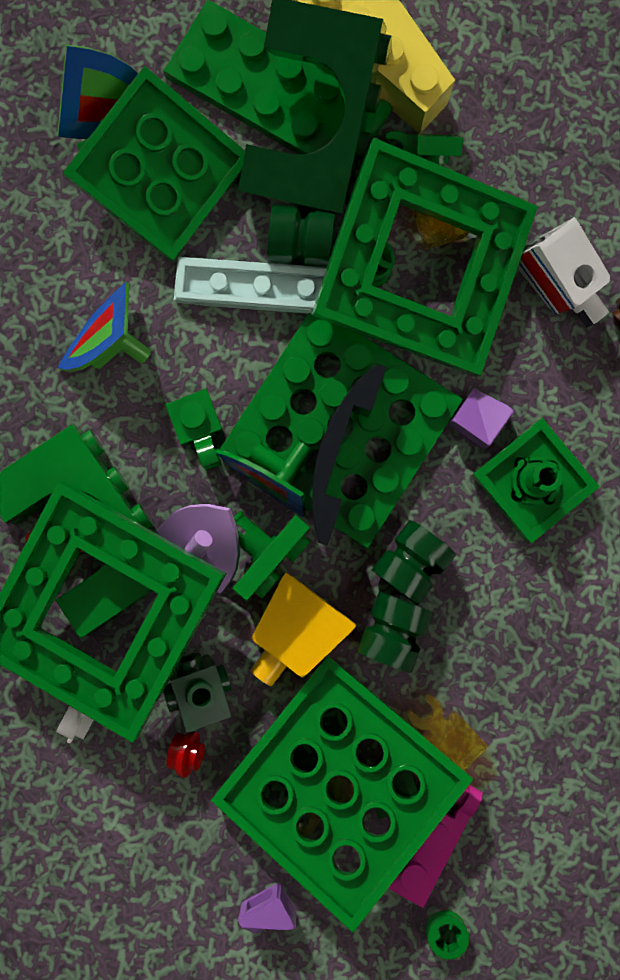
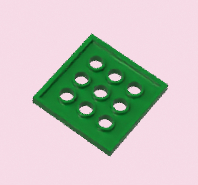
(408, 443)
(277, 830)

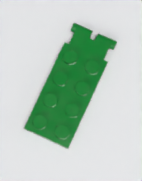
(278, 96)

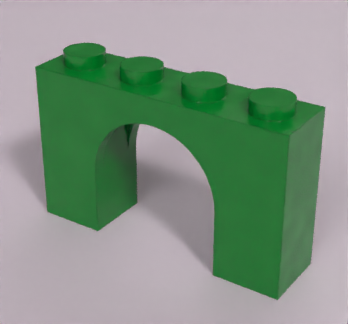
(27, 487)

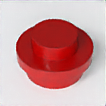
(185, 753)

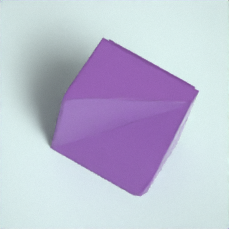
(481, 418)
(268, 911)

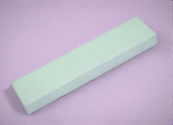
(247, 285)

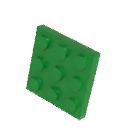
(156, 164)

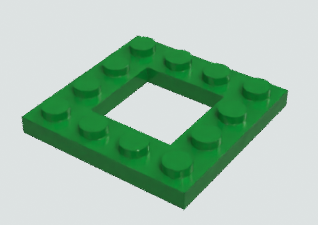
(496, 218)
(184, 590)

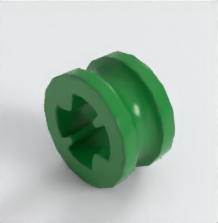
(461, 934)

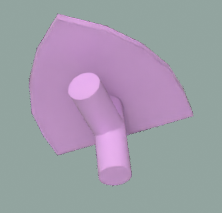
(208, 534)

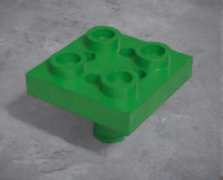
(561, 479)
(267, 553)

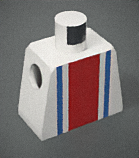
(566, 272)

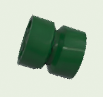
(299, 236)
(414, 562)
(395, 632)

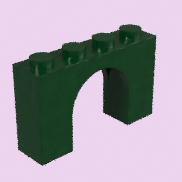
(350, 48)

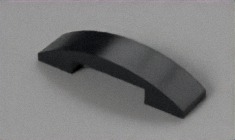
(358, 401)

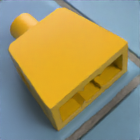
(296, 631)

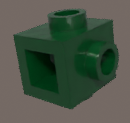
(198, 691)

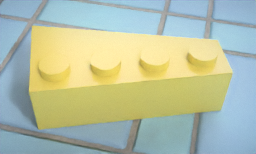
(414, 76)

